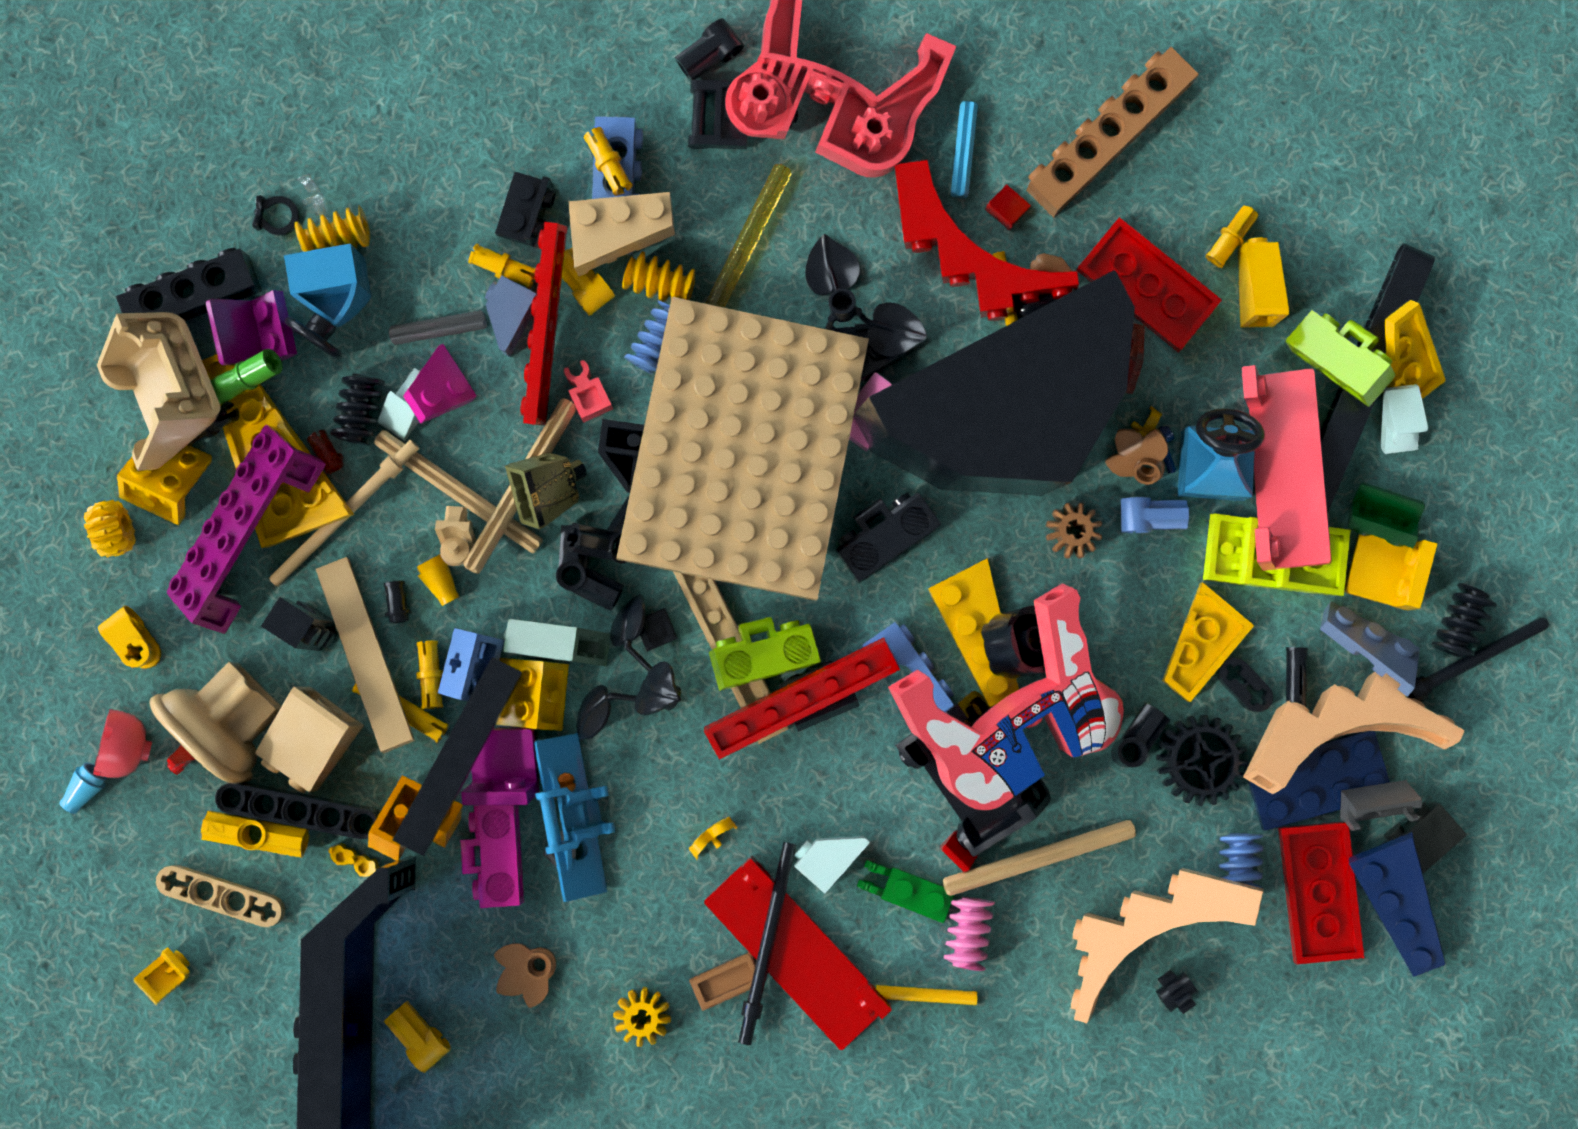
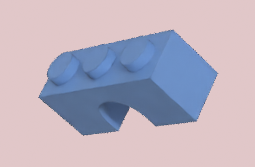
(900, 642)

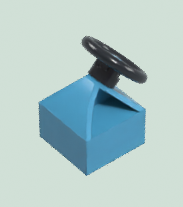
(331, 285)
(1219, 460)

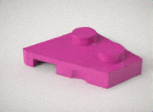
(438, 387)

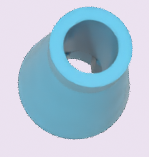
(82, 788)

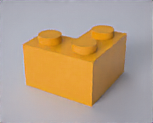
(394, 811)

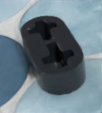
(1250, 679)

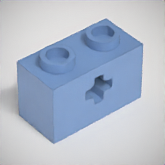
(466, 662)

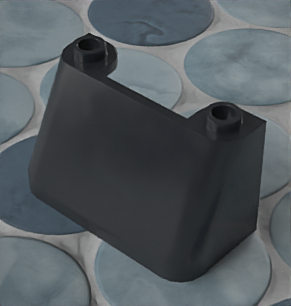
(977, 827)

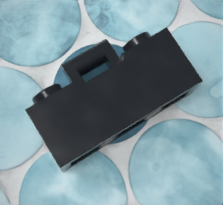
(902, 529)

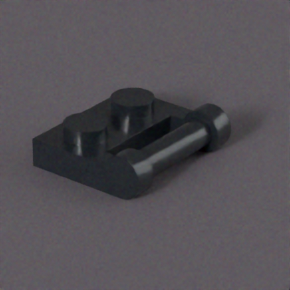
(725, 133)

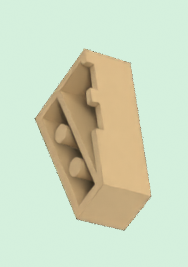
(616, 226)

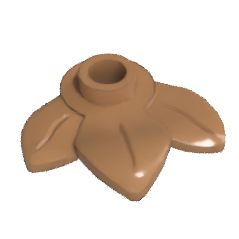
(1139, 450)
(521, 975)

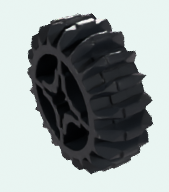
(1207, 775)

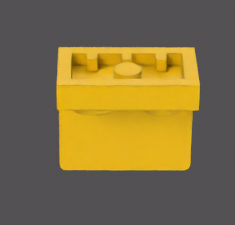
(165, 488)
(1390, 572)
(538, 697)

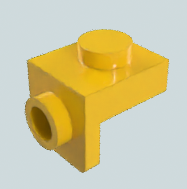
(163, 975)

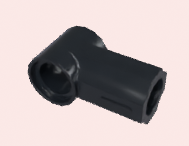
(714, 46)
(1141, 734)

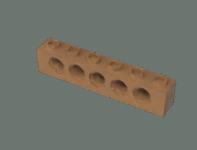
(1166, 68)

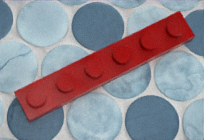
(545, 312)
(801, 698)

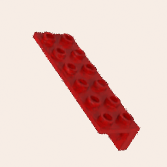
(802, 956)

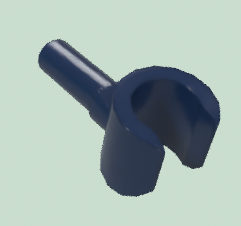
(1165, 430)

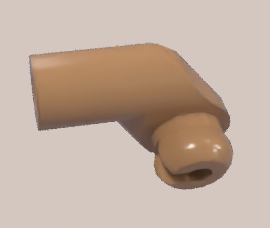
(1049, 263)

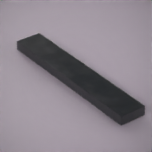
(457, 757)

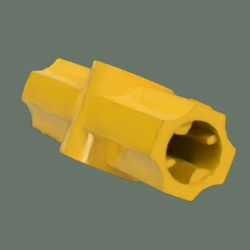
(235, 831)

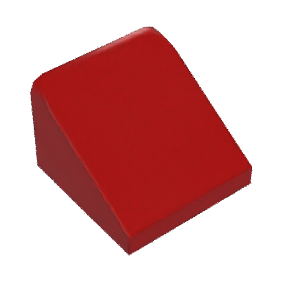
(1007, 207)
(957, 853)

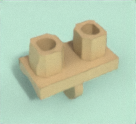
(455, 535)

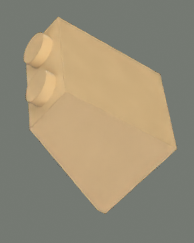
(307, 739)

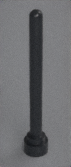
(1424, 685)

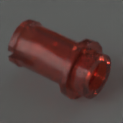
(325, 451)

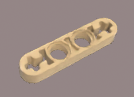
(221, 893)

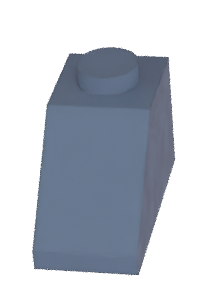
(509, 312)

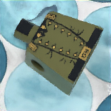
(544, 487)

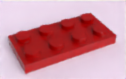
(1162, 291)
(1321, 893)

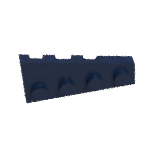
(1398, 892)

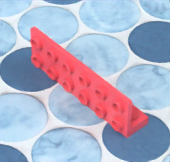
(1288, 470)

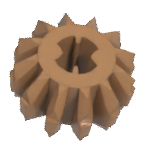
(1079, 520)

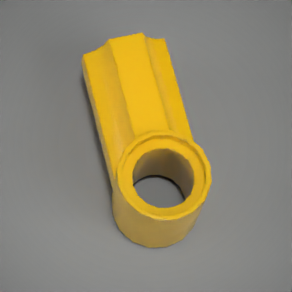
(589, 289)
(421, 1041)

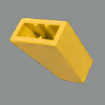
(1261, 284)

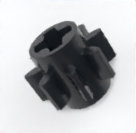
(1176, 992)

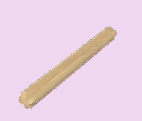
(457, 491)
(507, 508)
(1039, 857)

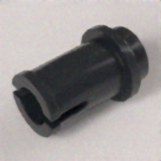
(396, 602)

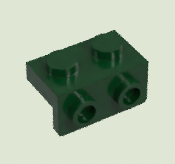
(1385, 515)

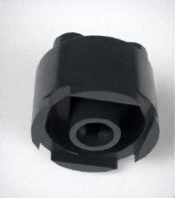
(1013, 643)

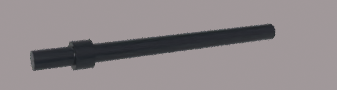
(752, 1007)

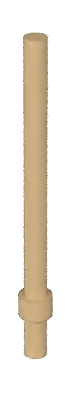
(389, 468)

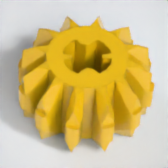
(109, 528)
(652, 1025)

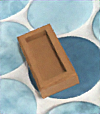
(723, 981)

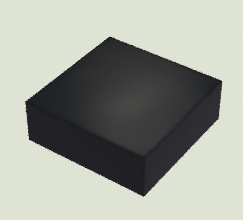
(657, 630)

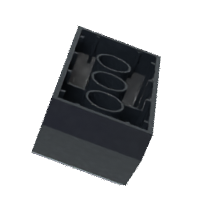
(1015, 404)

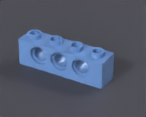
(622, 134)

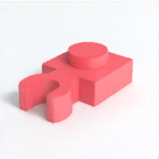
(588, 395)

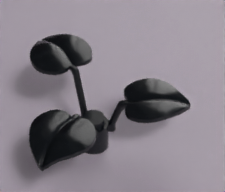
(836, 269)
(656, 691)

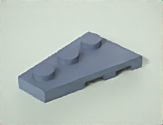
(1384, 649)

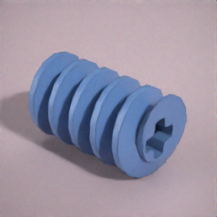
(648, 352)
(1241, 858)

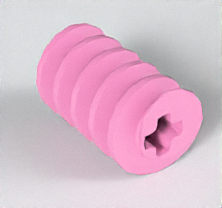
(969, 933)

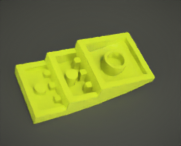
(1233, 560)

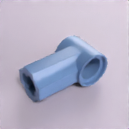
(1144, 515)

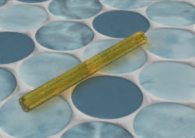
(749, 236)

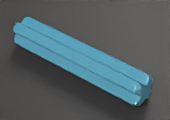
(964, 149)

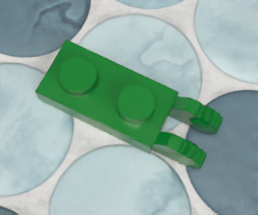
(909, 892)

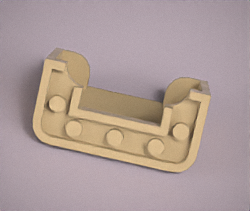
(169, 380)

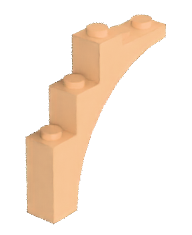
(1379, 707)
(1195, 899)

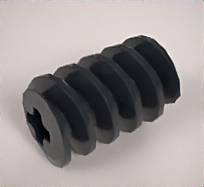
(356, 408)
(1464, 621)

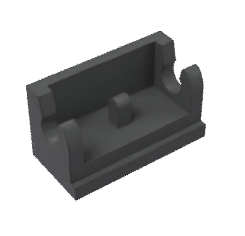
(1378, 802)

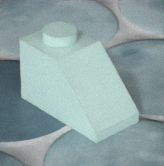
(828, 858)

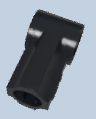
(597, 541)
(592, 584)

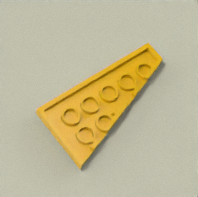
(291, 509)

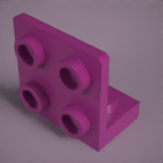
(250, 327)
(504, 770)

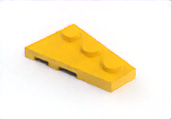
(1412, 350)

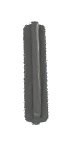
(437, 327)

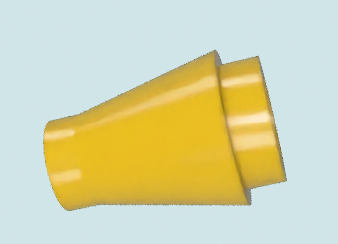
(438, 579)

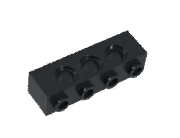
(238, 284)

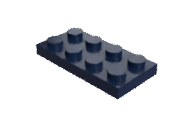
(1318, 780)

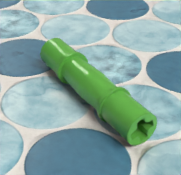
(247, 375)

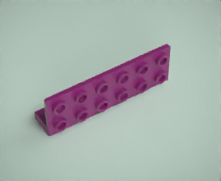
(232, 523)

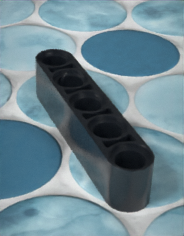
(284, 805)

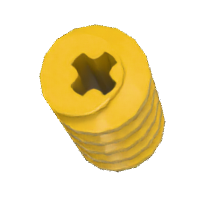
(335, 233)
(658, 279)

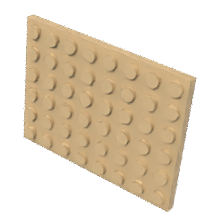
(743, 449)

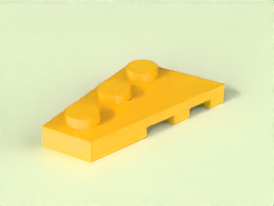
(1204, 643)

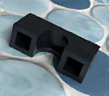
(300, 625)

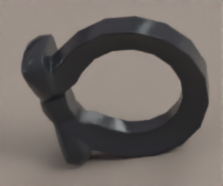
(262, 204)

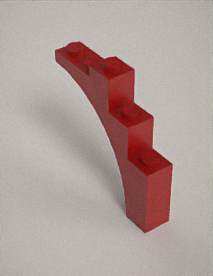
(961, 260)

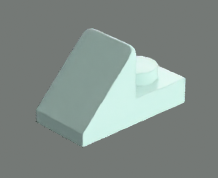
(396, 412)
(1402, 419)

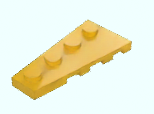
(966, 605)

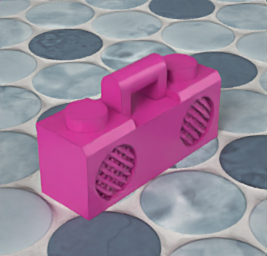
(500, 855)

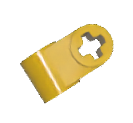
(127, 633)

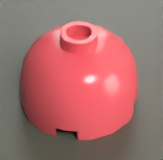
(121, 745)

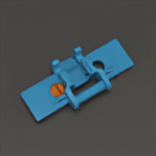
(565, 779)

